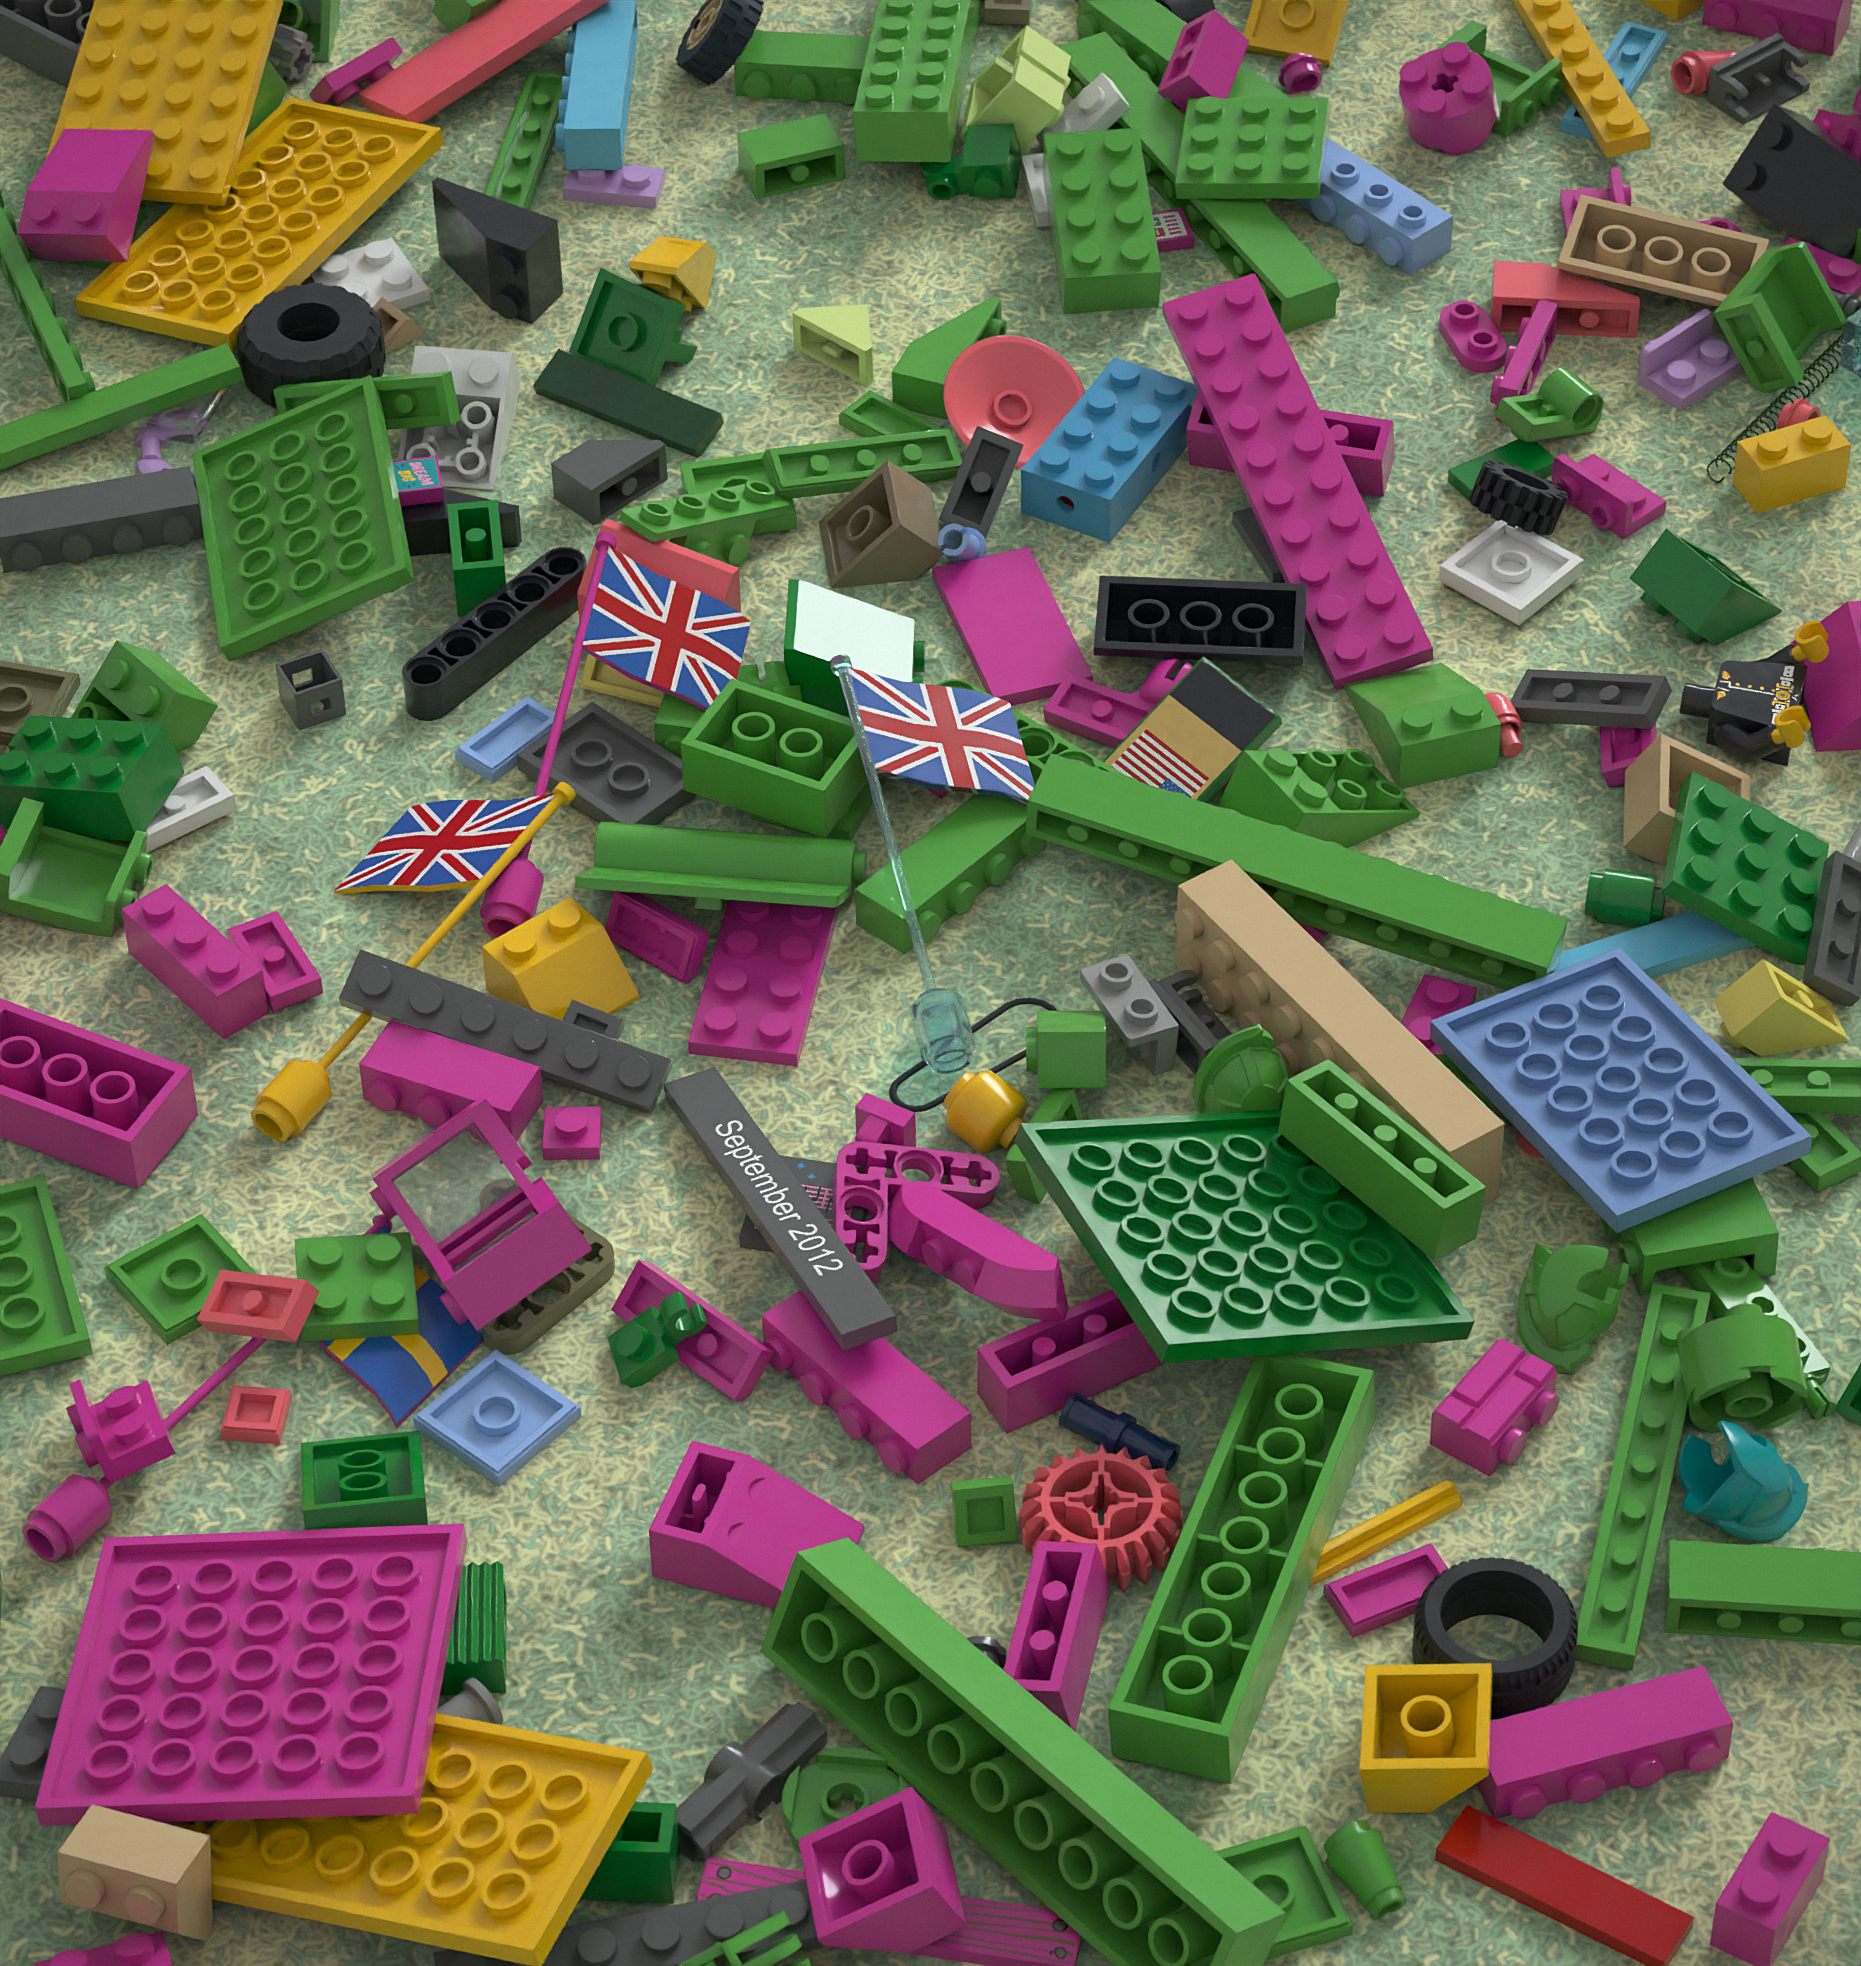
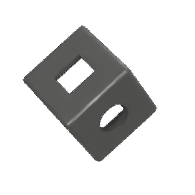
(324, 687)

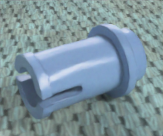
(961, 542)

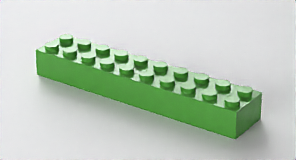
(1010, 1770)

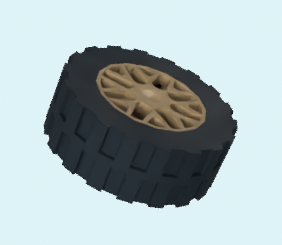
(718, 37)

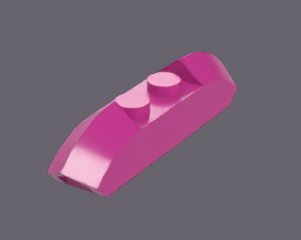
(976, 1252)

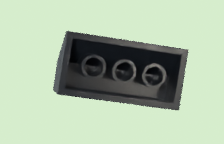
(1200, 619)

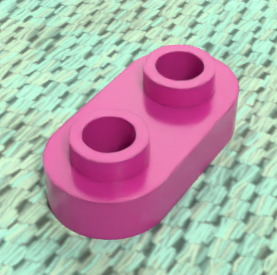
(1472, 337)

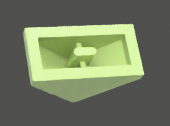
(837, 338)

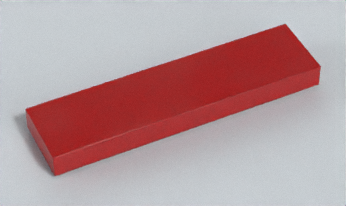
(1564, 1888)

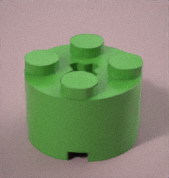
(1742, 1369)

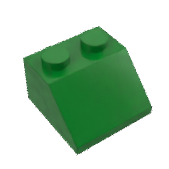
(1699, 591)

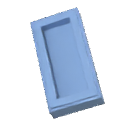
(496, 746)

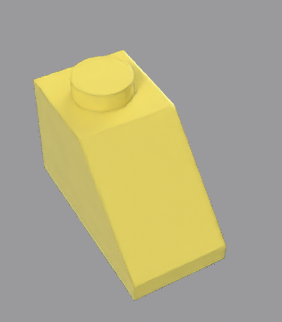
(1776, 1013)

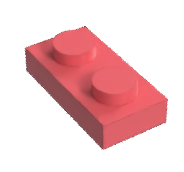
(258, 1305)

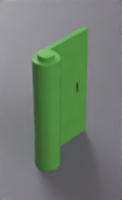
(724, 865)

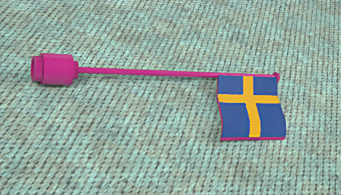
(393, 1368)

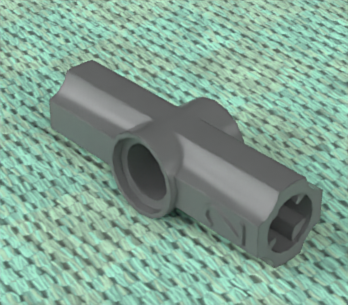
(747, 1779)

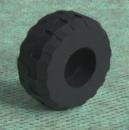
(308, 338)

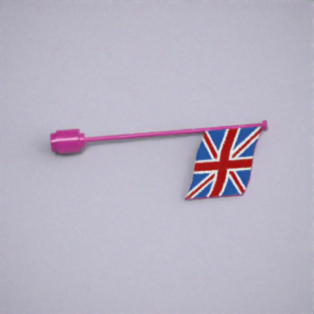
(651, 635)

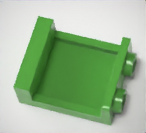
(1517, 89)
(1778, 315)
(68, 876)
(1705, 1230)

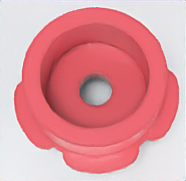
(1797, 412)

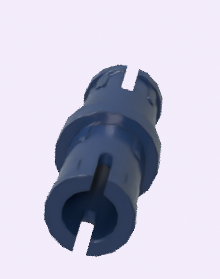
(1116, 1432)

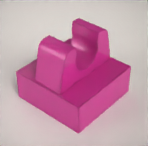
(884, 1122)

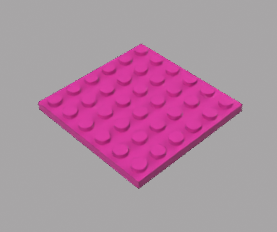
(257, 1675)

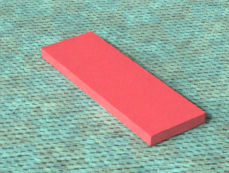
(471, 56)

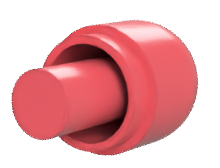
(1510, 724)

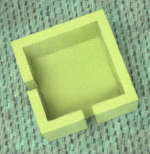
(1024, 94)

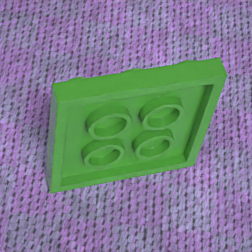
(1252, 148)

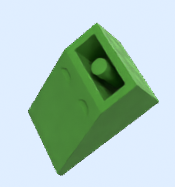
(1318, 794)

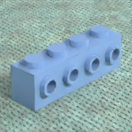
(1379, 211)

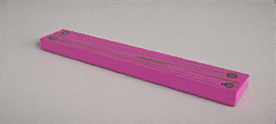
(994, 1931)

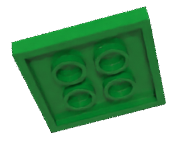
(1744, 868)

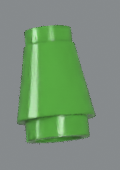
(1365, 1868)

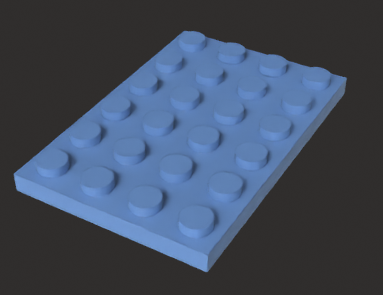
(1619, 1089)

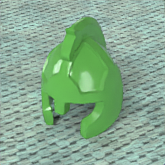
(1242, 1074)
(1568, 1303)

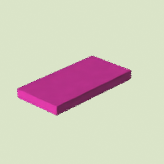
(1010, 625)

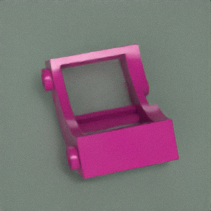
(473, 1221)

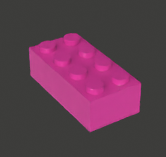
(89, 1096)

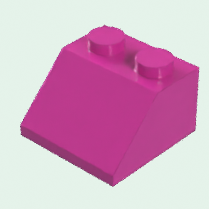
(883, 1878)

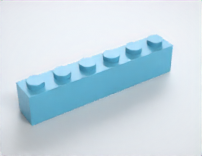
(598, 87)

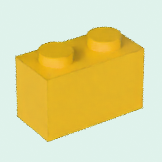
(1791, 464)

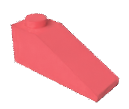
(1583, 304)

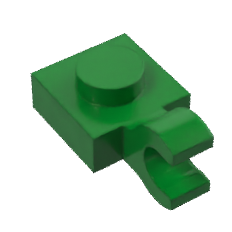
(650, 1339)

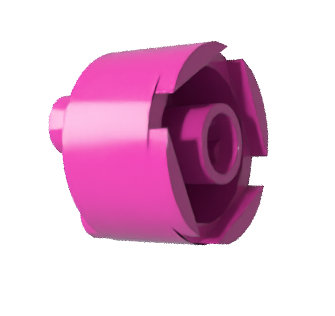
(1448, 99)

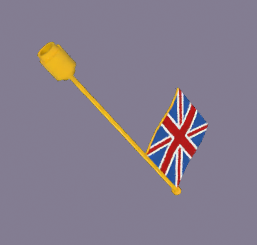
(424, 851)

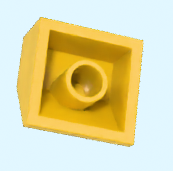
(556, 960)
(1423, 1734)

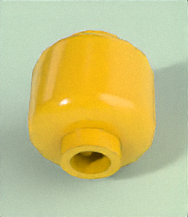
(984, 1111)

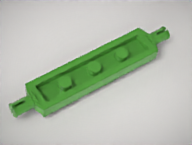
(1736, 1282)

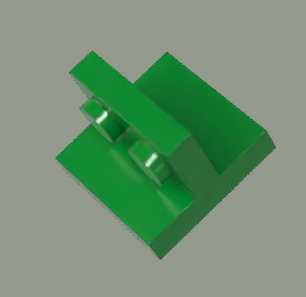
(631, 328)

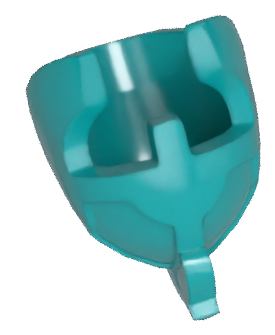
(1748, 1493)

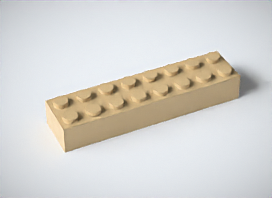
(1277, 975)

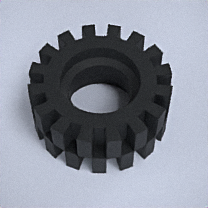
(1518, 497)

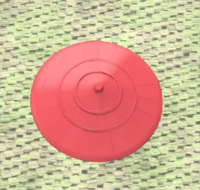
(1010, 389)

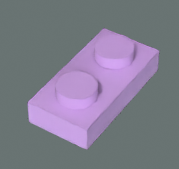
(626, 187)

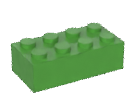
(1101, 221)

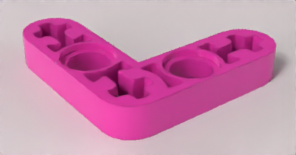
(875, 1191)

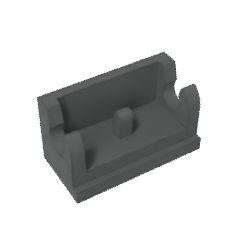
(1757, 79)
(1198, 1025)

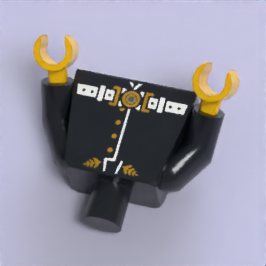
(1759, 703)

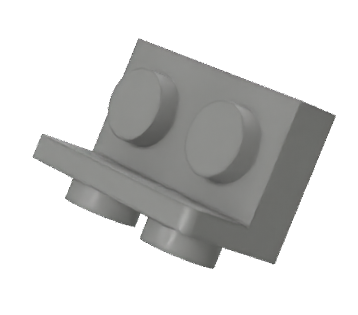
(1134, 1011)

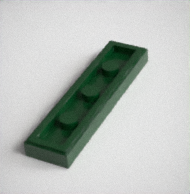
(629, 403)

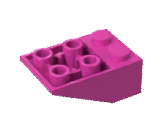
(738, 1526)

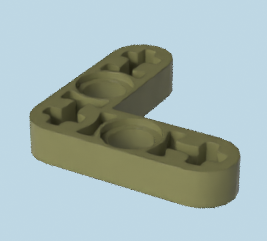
(576, 1284)

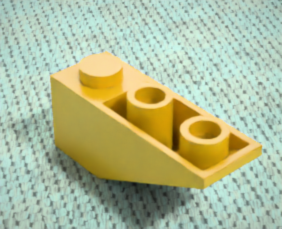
(677, 270)

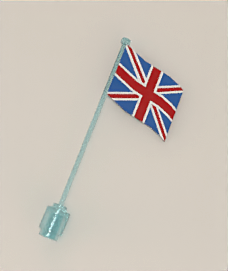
(942, 743)

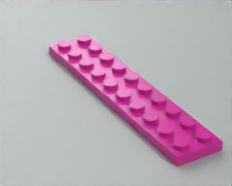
(1297, 481)

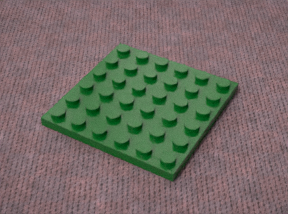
(1236, 1238)

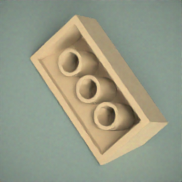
(1657, 251)

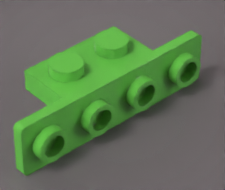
(709, 522)

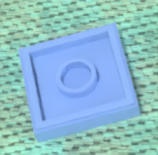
(497, 1417)

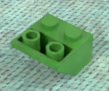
(147, 689)

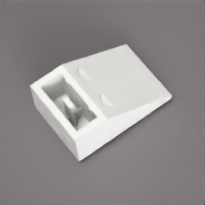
(487, 402)

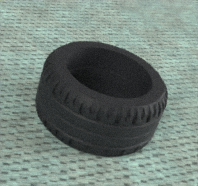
(1509, 1591)

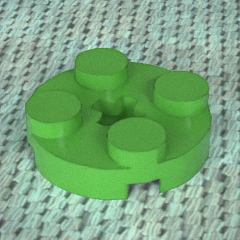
(835, 1776)

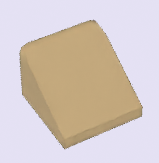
(396, 326)

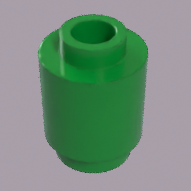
(1624, 898)

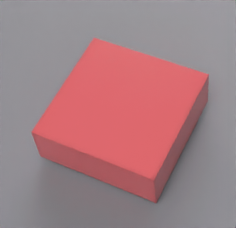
(256, 1414)

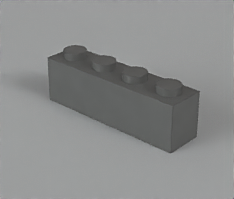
(98, 519)

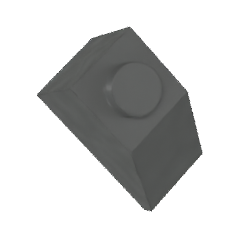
(607, 475)
(981, 480)

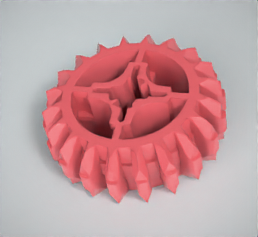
(1137, 1504)

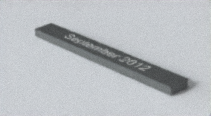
(781, 1209)

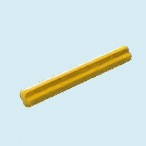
(1387, 1528)

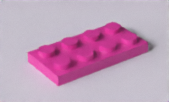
(762, 982)

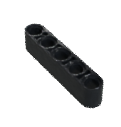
(493, 634)

